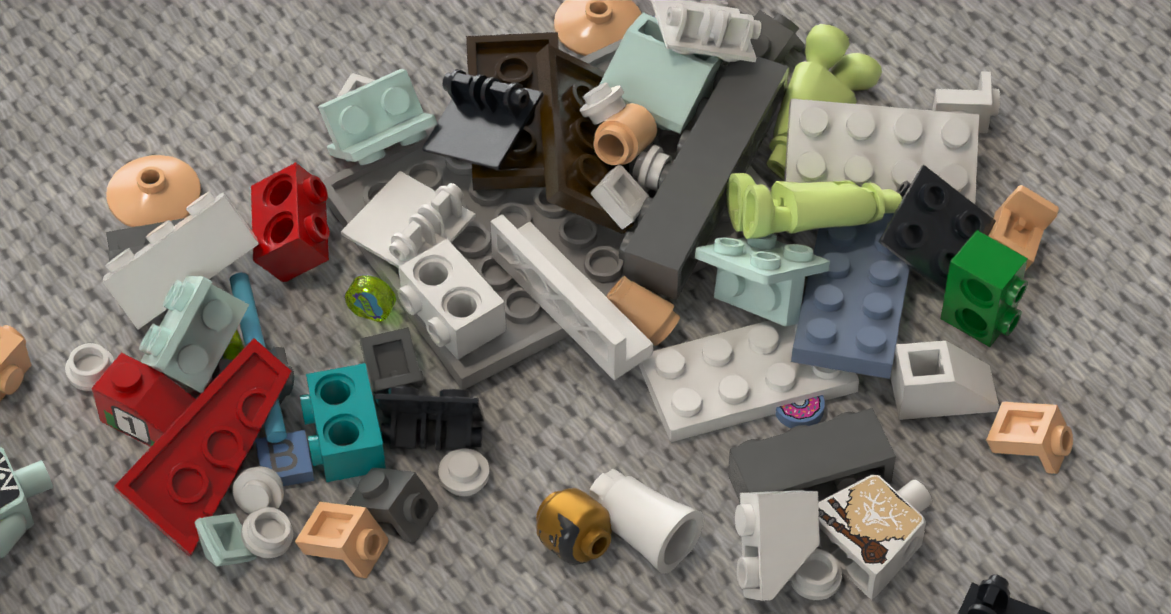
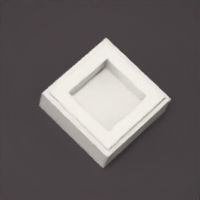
(620, 196)

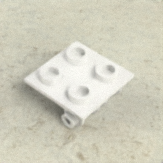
(707, 29)
(408, 219)

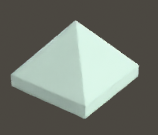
(222, 540)

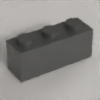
(814, 457)

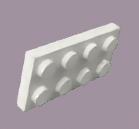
(879, 145)
(734, 379)

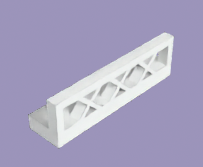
(569, 297)

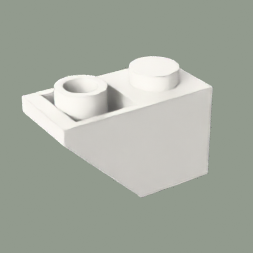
(940, 381)
(777, 538)

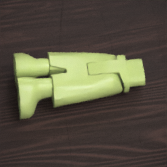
(813, 81)
(804, 206)

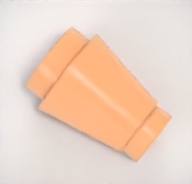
(644, 309)

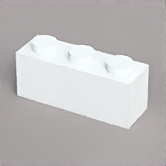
(196, 246)

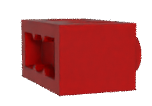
(290, 222)

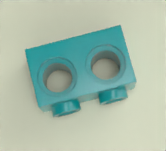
(348, 422)

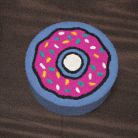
(803, 412)

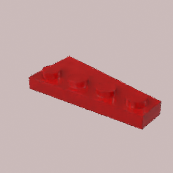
(204, 448)

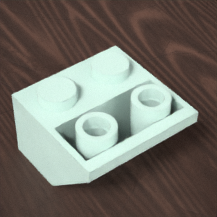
(660, 78)

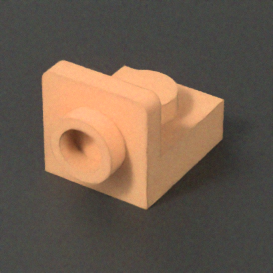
(1032, 431)
(345, 535)

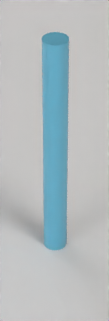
(251, 329)

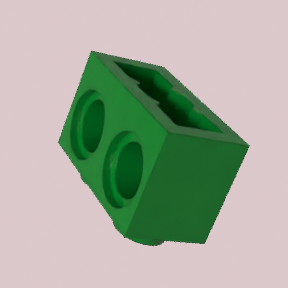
(984, 289)

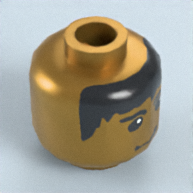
(572, 525)

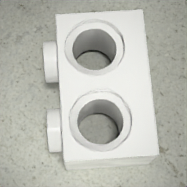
(441, 290)

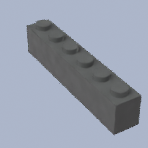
(695, 186)

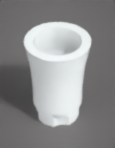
(648, 520)

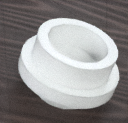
(603, 102)
(649, 167)
(87, 365)
(463, 472)
(258, 489)
(267, 533)
(818, 576)

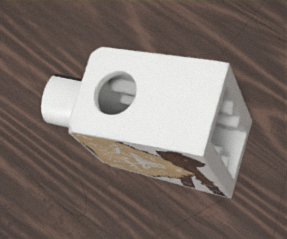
(873, 529)

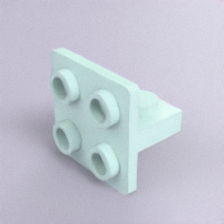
(375, 118)
(762, 275)
(193, 331)

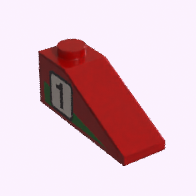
(138, 399)

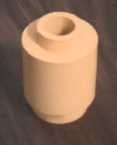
(625, 135)

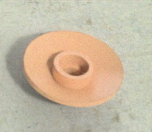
(593, 24)
(141, 203)

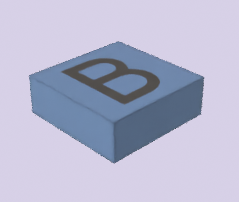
(287, 458)

